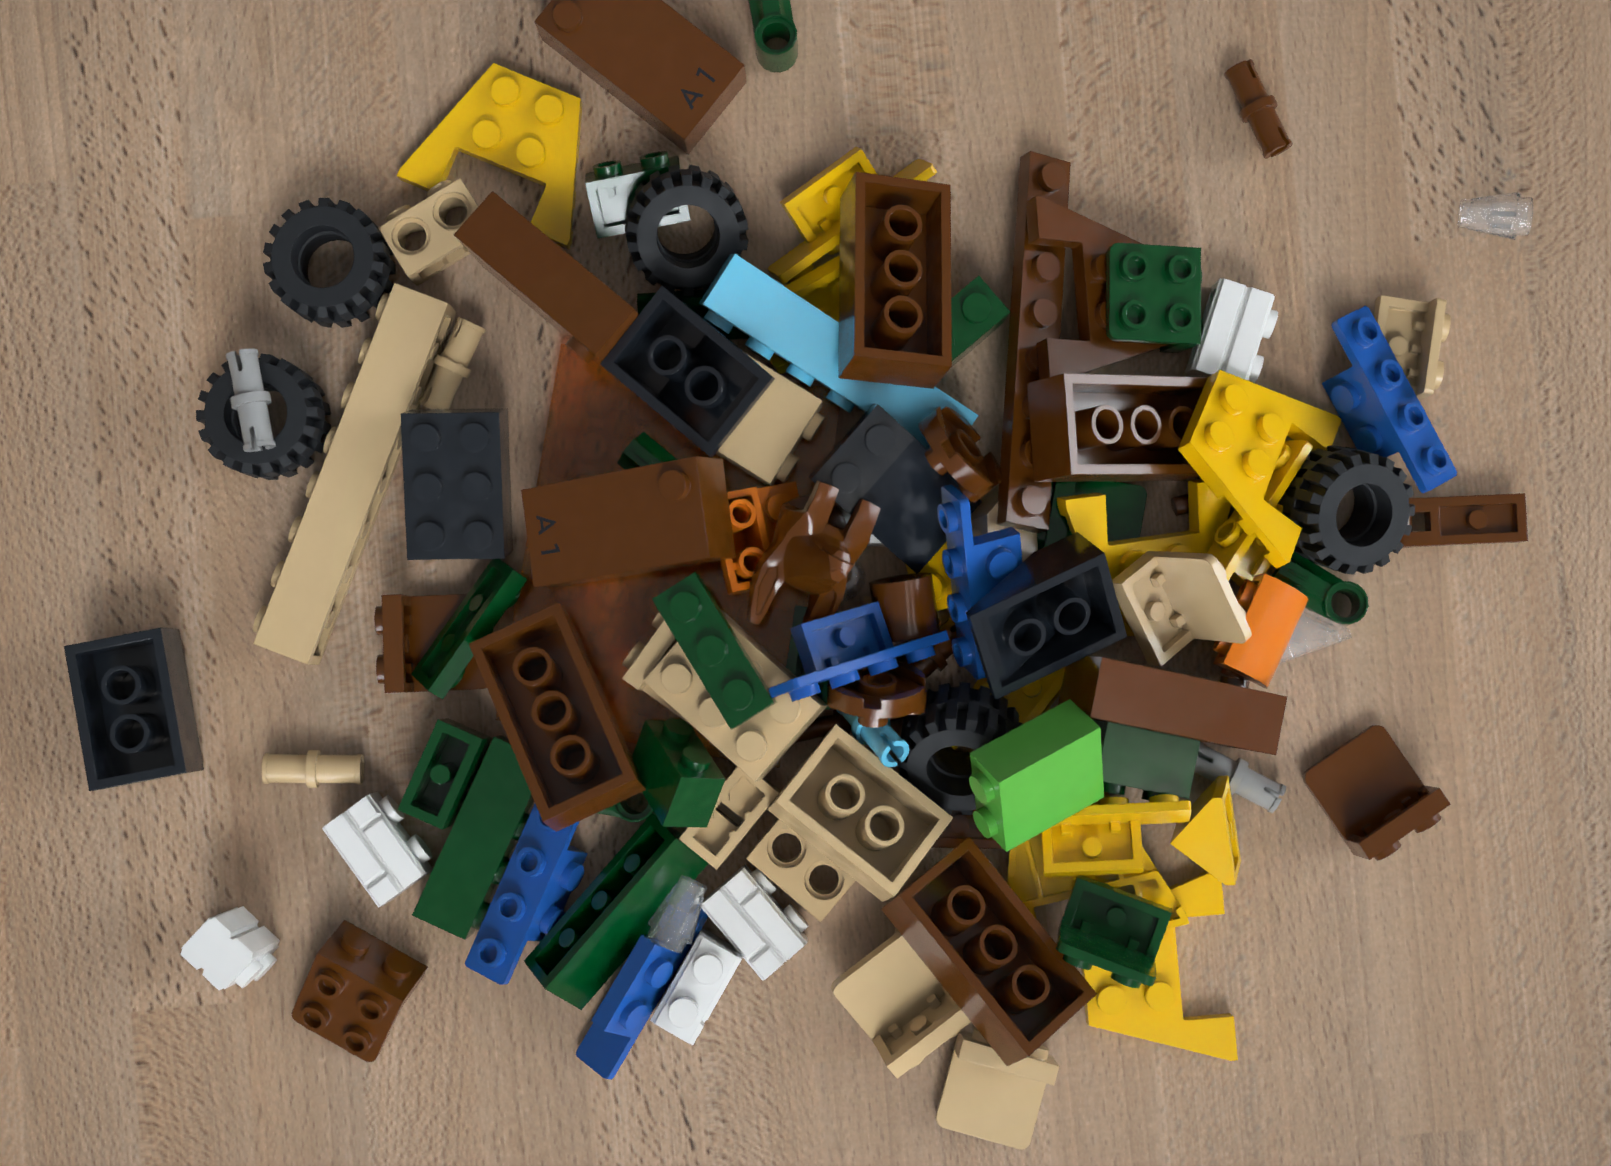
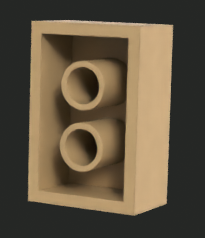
(757, 742)
(860, 814)

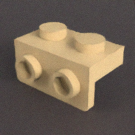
(1415, 337)

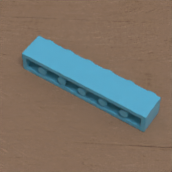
(809, 341)

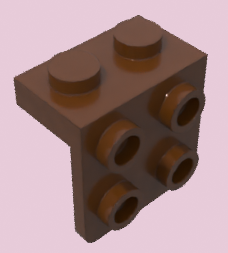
(408, 631)
(1373, 794)
(356, 990)

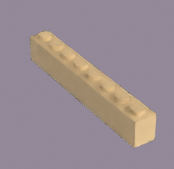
(353, 477)

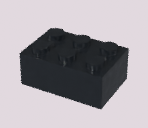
(457, 483)
(133, 708)

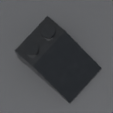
(687, 371)
(890, 470)
(1046, 615)

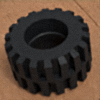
(678, 189)
(303, 236)
(294, 443)
(1378, 512)
(952, 719)

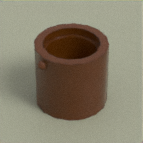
(907, 605)

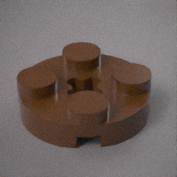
(955, 451)
(881, 696)

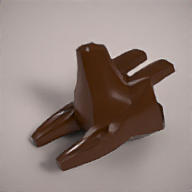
(811, 552)

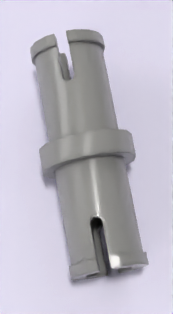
(250, 400)
(1241, 778)

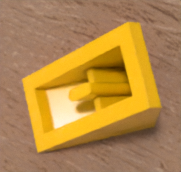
(1211, 833)

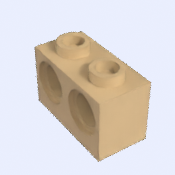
(429, 216)
(734, 814)
(794, 873)

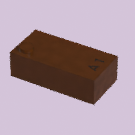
(647, 61)
(546, 279)
(895, 281)
(1111, 427)
(628, 522)
(1176, 703)
(557, 717)
(989, 952)

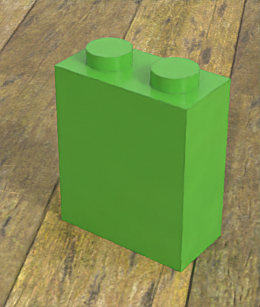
(1037, 775)

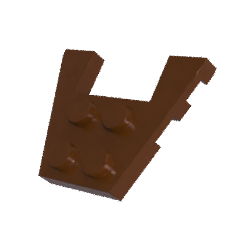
(1089, 240)

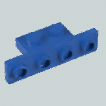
(1381, 404)
(974, 569)
(847, 642)
(528, 897)
(630, 1003)

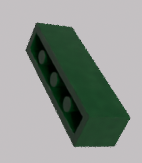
(478, 845)
(612, 913)

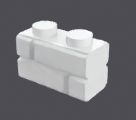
(1232, 331)
(379, 847)
(755, 921)
(231, 949)
(697, 986)

